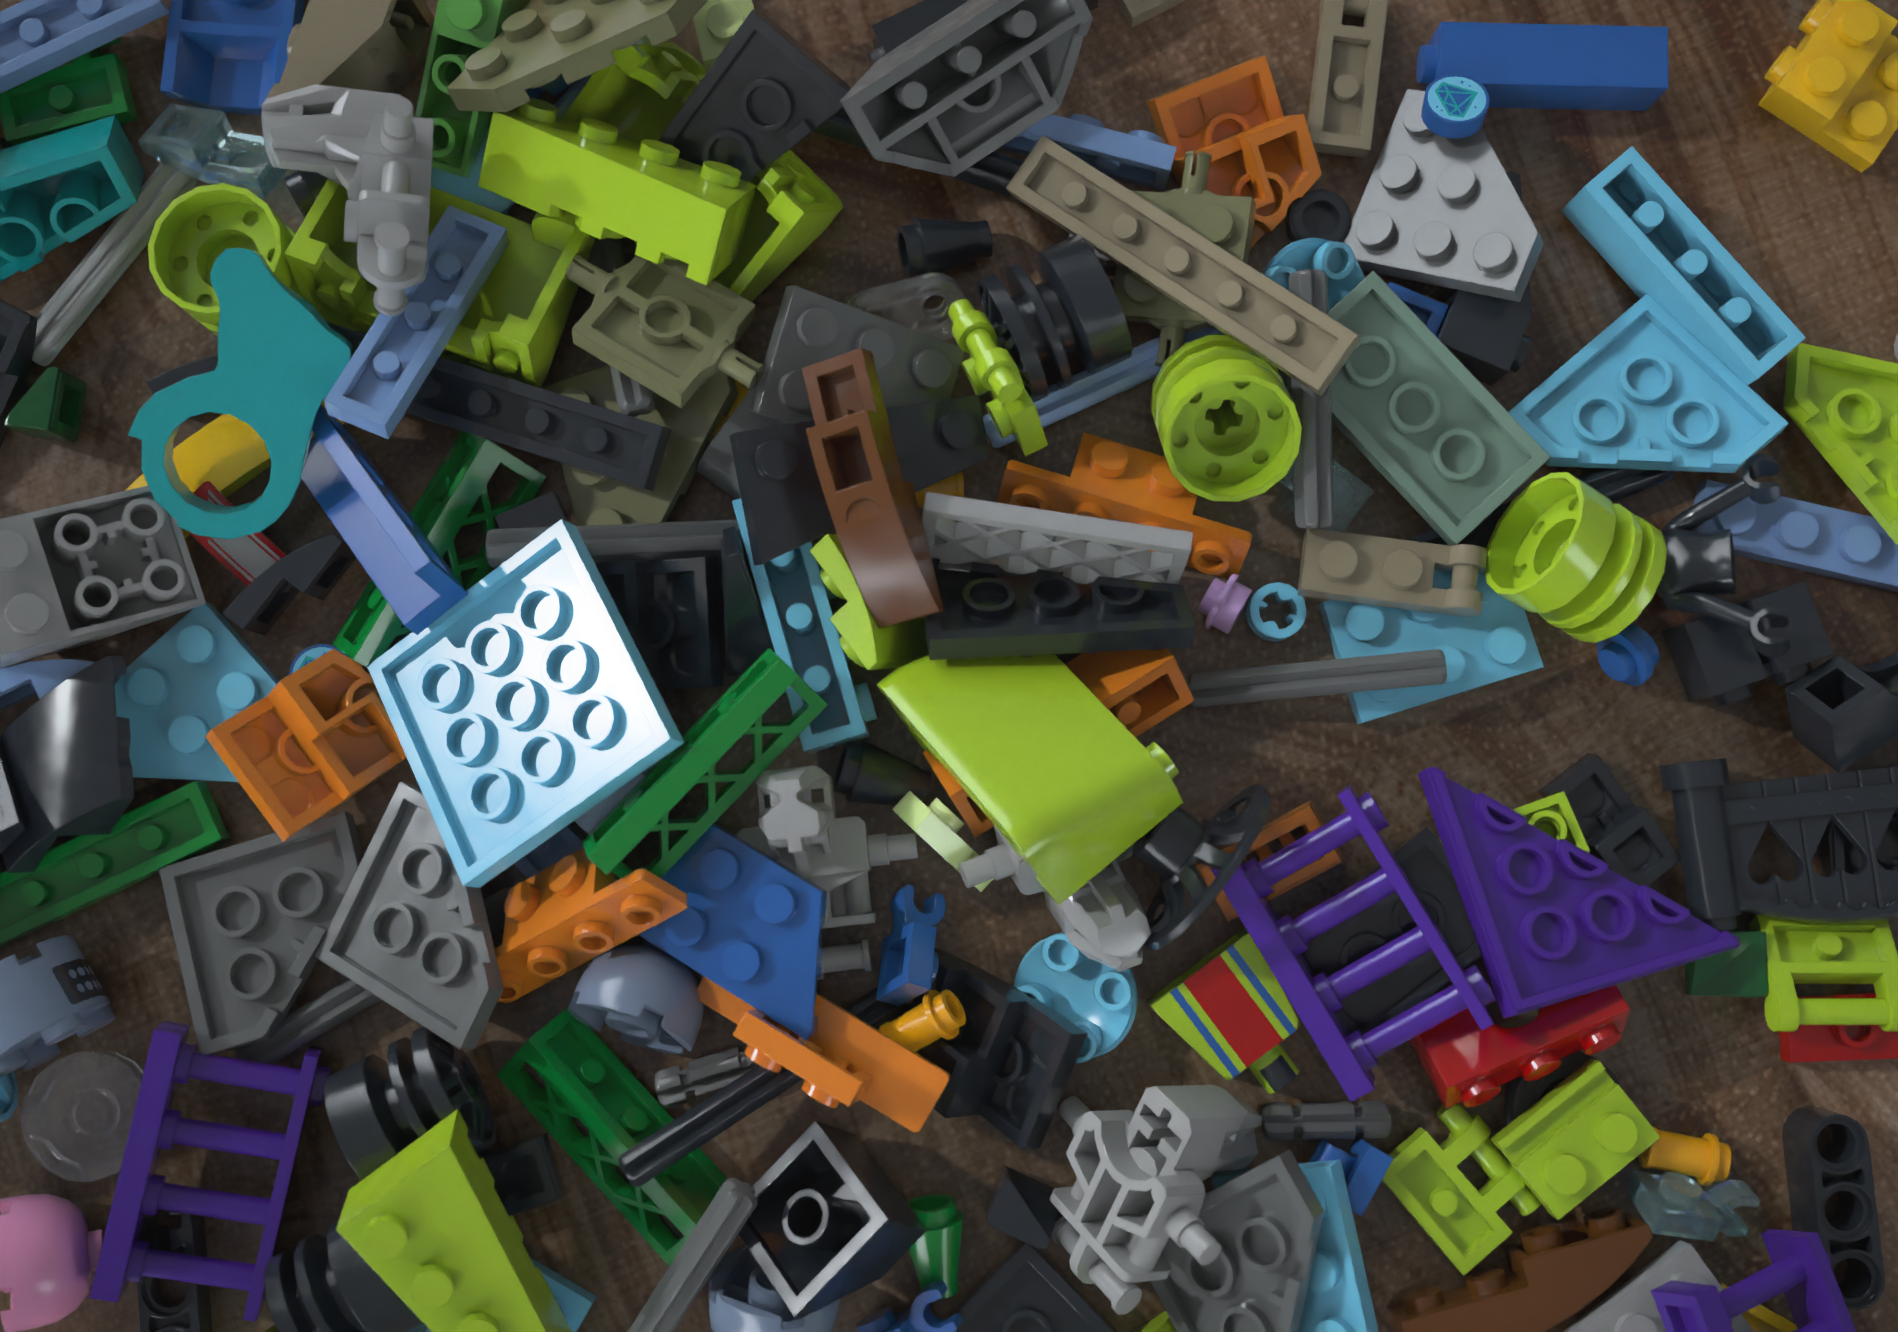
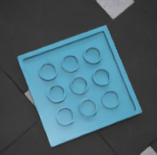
(523, 705)

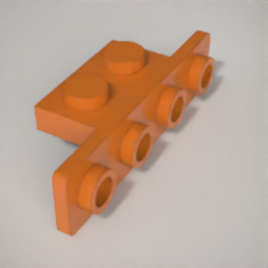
(1129, 487)
(574, 916)
(841, 1060)

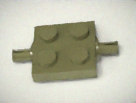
(1218, 218)
(663, 326)

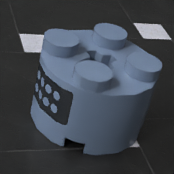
(47, 1002)

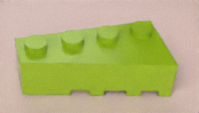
(619, 187)
(446, 1240)

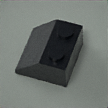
(827, 1220)

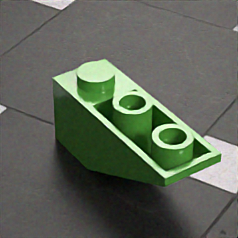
(457, 33)

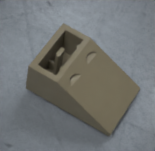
(357, 45)

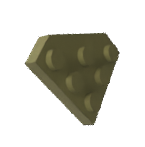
(561, 39)
(610, 501)

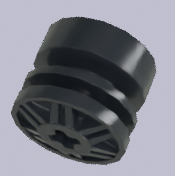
(1060, 316)
(389, 1105)
(332, 1290)

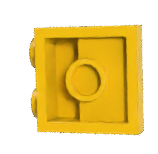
(1840, 80)

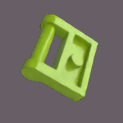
(1829, 955)

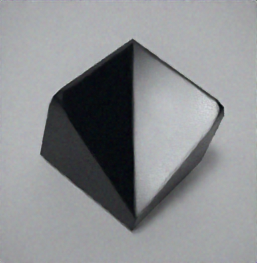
(1022, 1208)

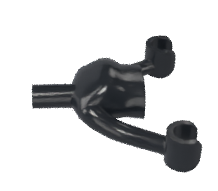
(1705, 562)

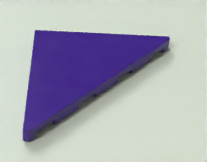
(1550, 912)

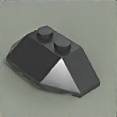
(968, 82)

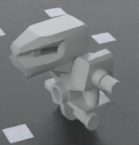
(381, 159)
(825, 851)
(1098, 919)
(1145, 1183)

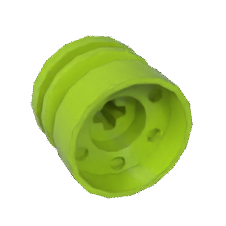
(198, 230)
(1241, 444)
(1575, 558)

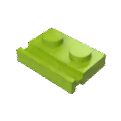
(1575, 1138)

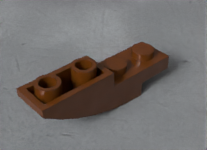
(865, 490)
(1547, 1281)

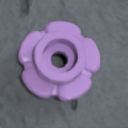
(1224, 603)

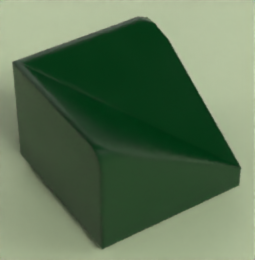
(50, 407)
(1732, 972)

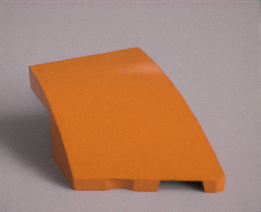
(1245, 131)
(310, 742)

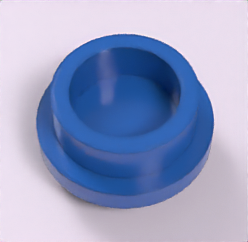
(1629, 656)

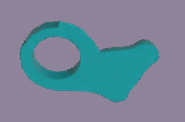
(270, 373)

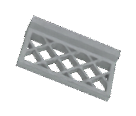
(1051, 542)

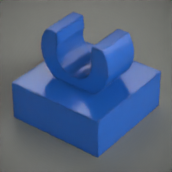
(1362, 1168)

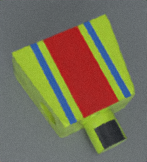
(1232, 1012)

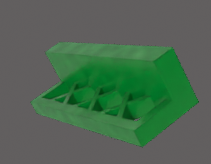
(440, 515)
(693, 762)
(597, 1088)

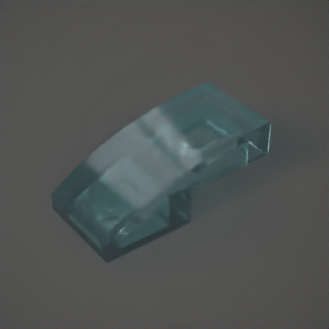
(207, 149)

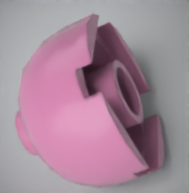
(44, 1259)

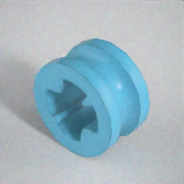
(1281, 594)

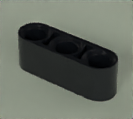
(1842, 1169)

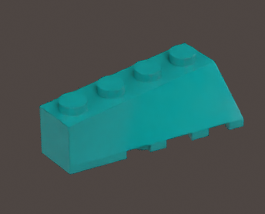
(63, 189)

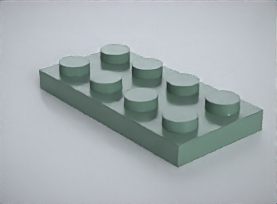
(1425, 416)

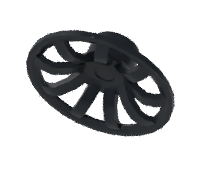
(1183, 842)

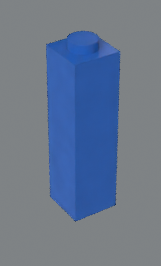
(1552, 63)

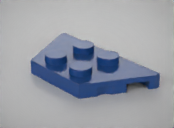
(748, 927)

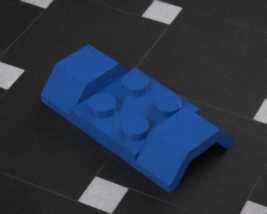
(227, 51)

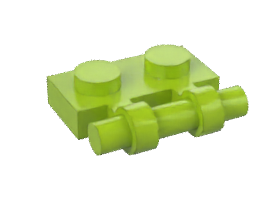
(996, 373)
(1444, 1200)

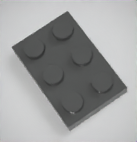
(816, 328)

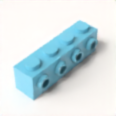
(1679, 263)
(805, 638)

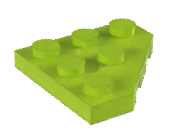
(1851, 418)

